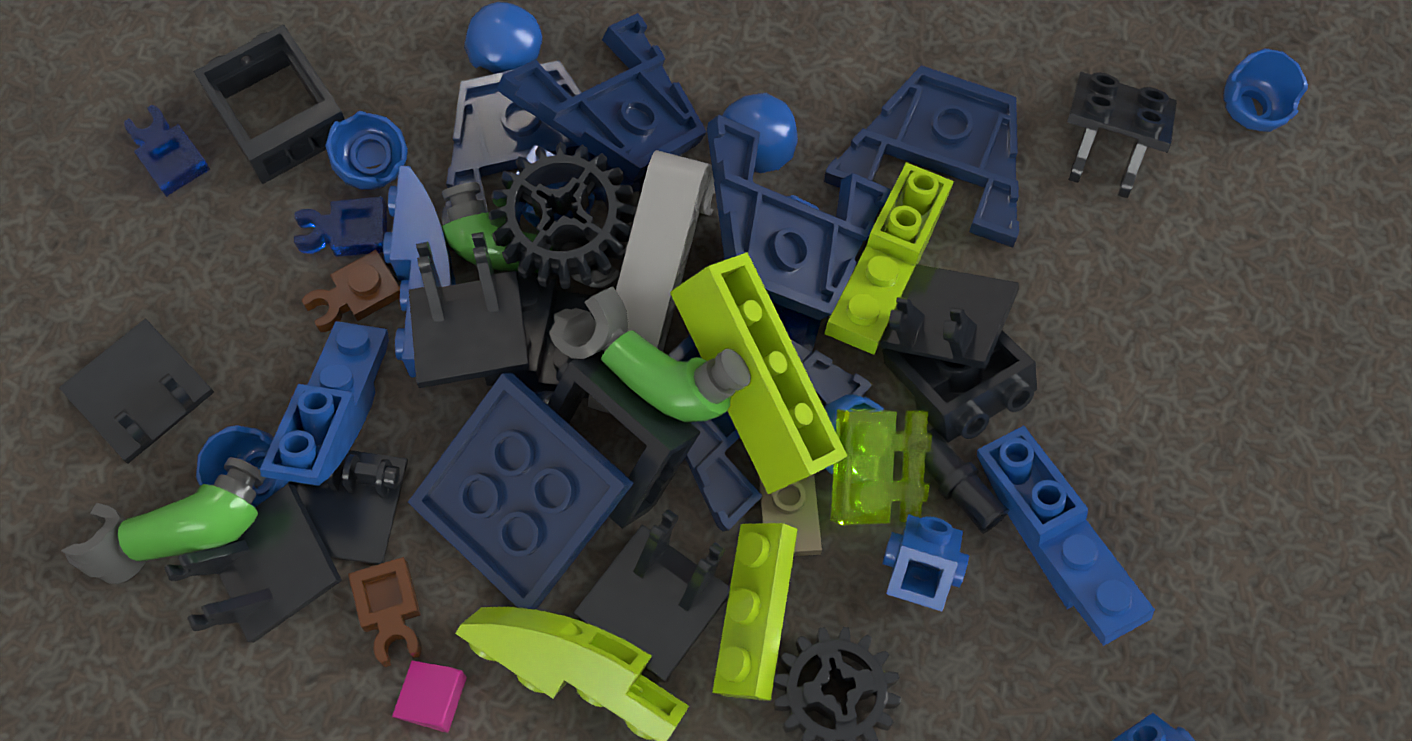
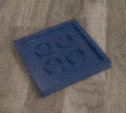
(519, 492)

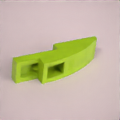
(889, 258)
(557, 649)

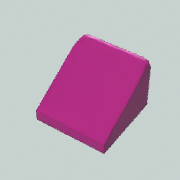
(430, 695)

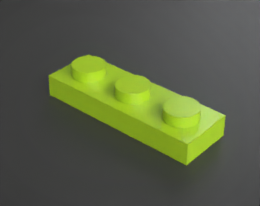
(755, 611)

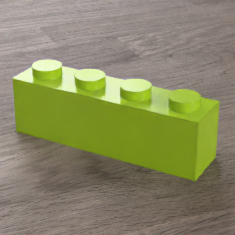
(779, 408)

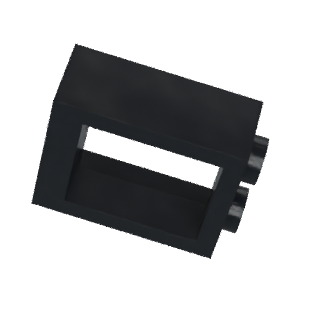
(295, 138)
(666, 437)

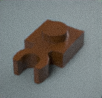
(360, 287)
(384, 601)

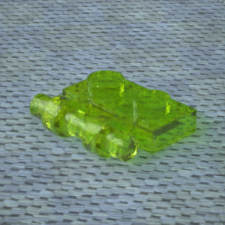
(865, 477)

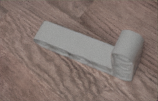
(660, 243)

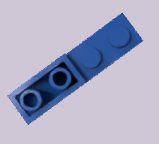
(413, 223)
(329, 409)
(1060, 538)

